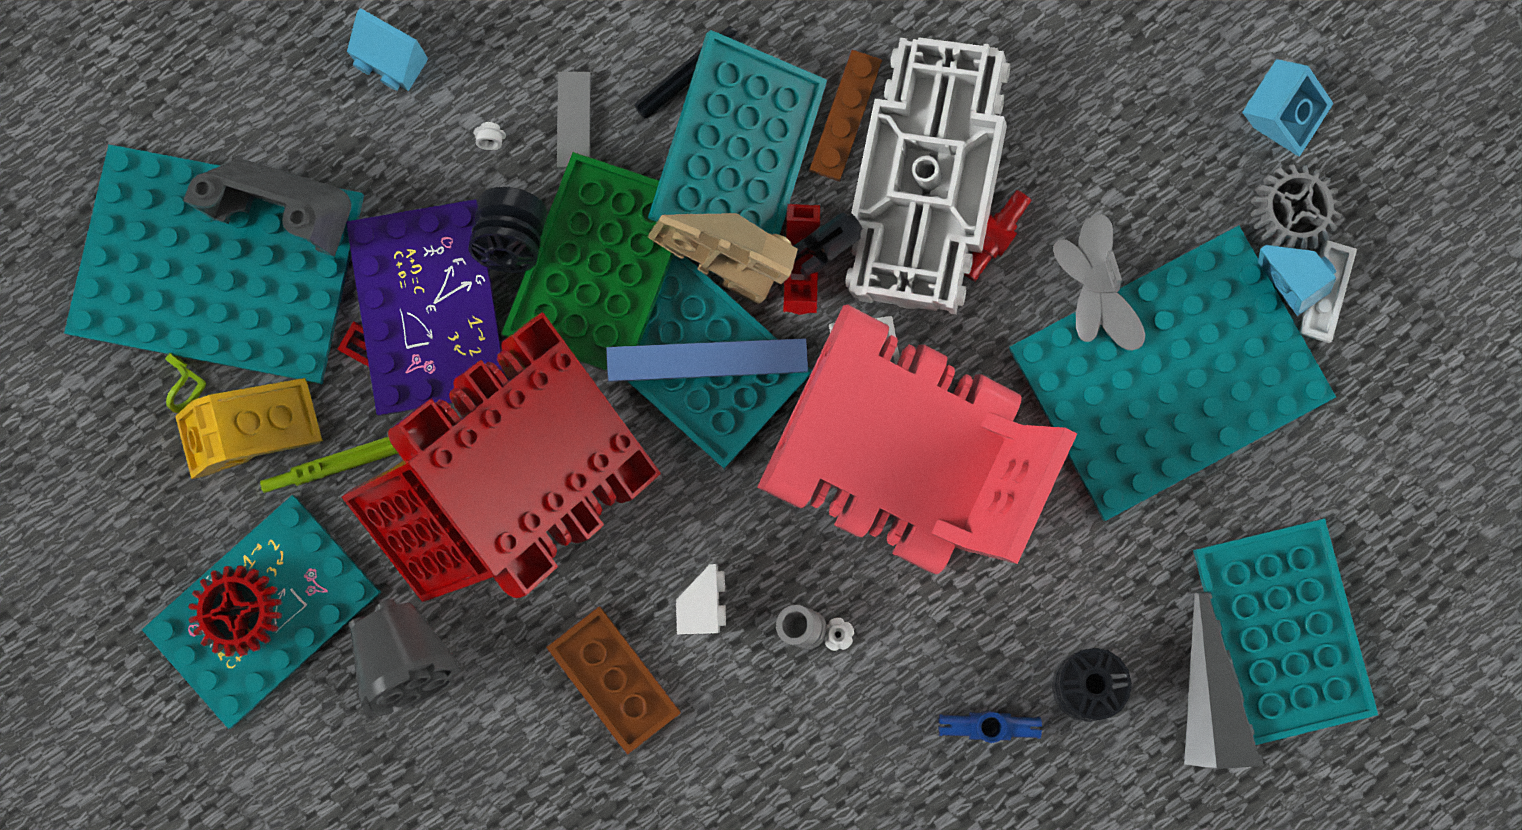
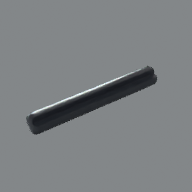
(674, 82)

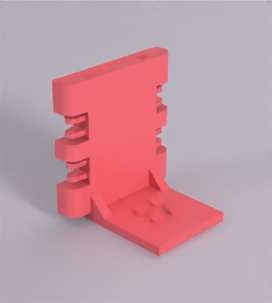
(913, 451)

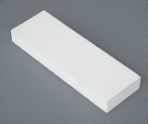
(1321, 318)

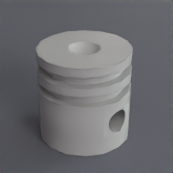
(801, 627)

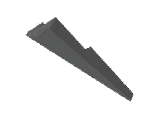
(1216, 719)

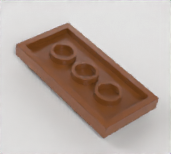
(613, 680)

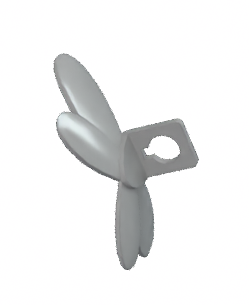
(1098, 271)

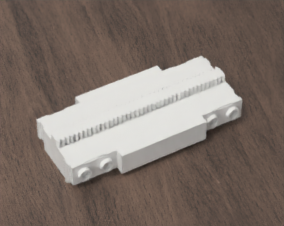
(928, 174)

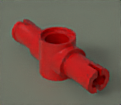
(999, 233)

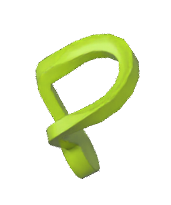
(185, 372)

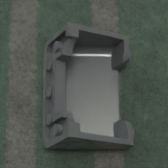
(311, 207)

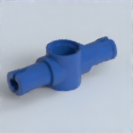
(1007, 726)

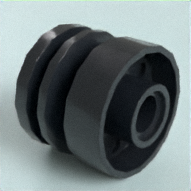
(507, 229)
(1111, 680)

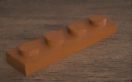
(845, 115)

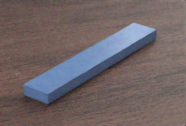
(706, 360)

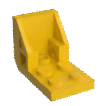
(246, 423)

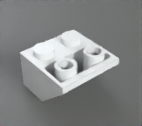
(699, 605)

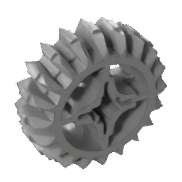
(1311, 186)

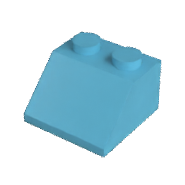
(385, 51)
(1288, 105)
(1298, 275)

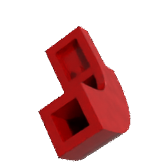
(801, 291)

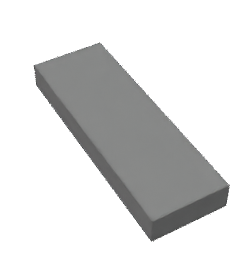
(573, 116)

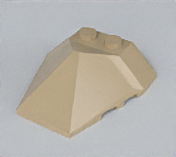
(730, 248)

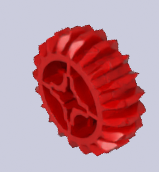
(231, 598)

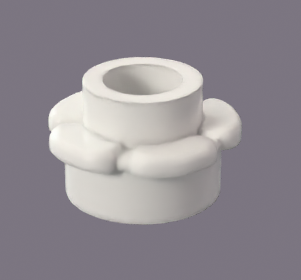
(486, 132)
(842, 642)

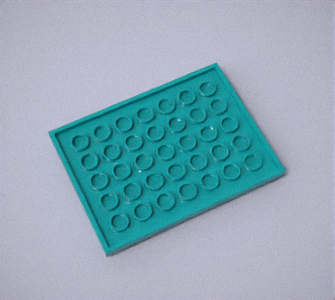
(199, 287)
(1207, 381)

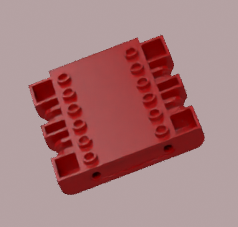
(514, 464)

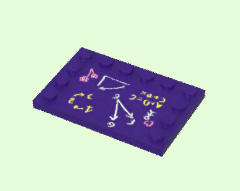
(422, 303)

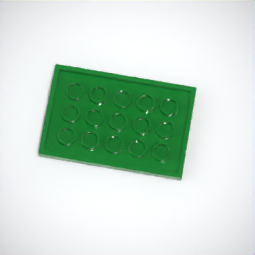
(595, 262)

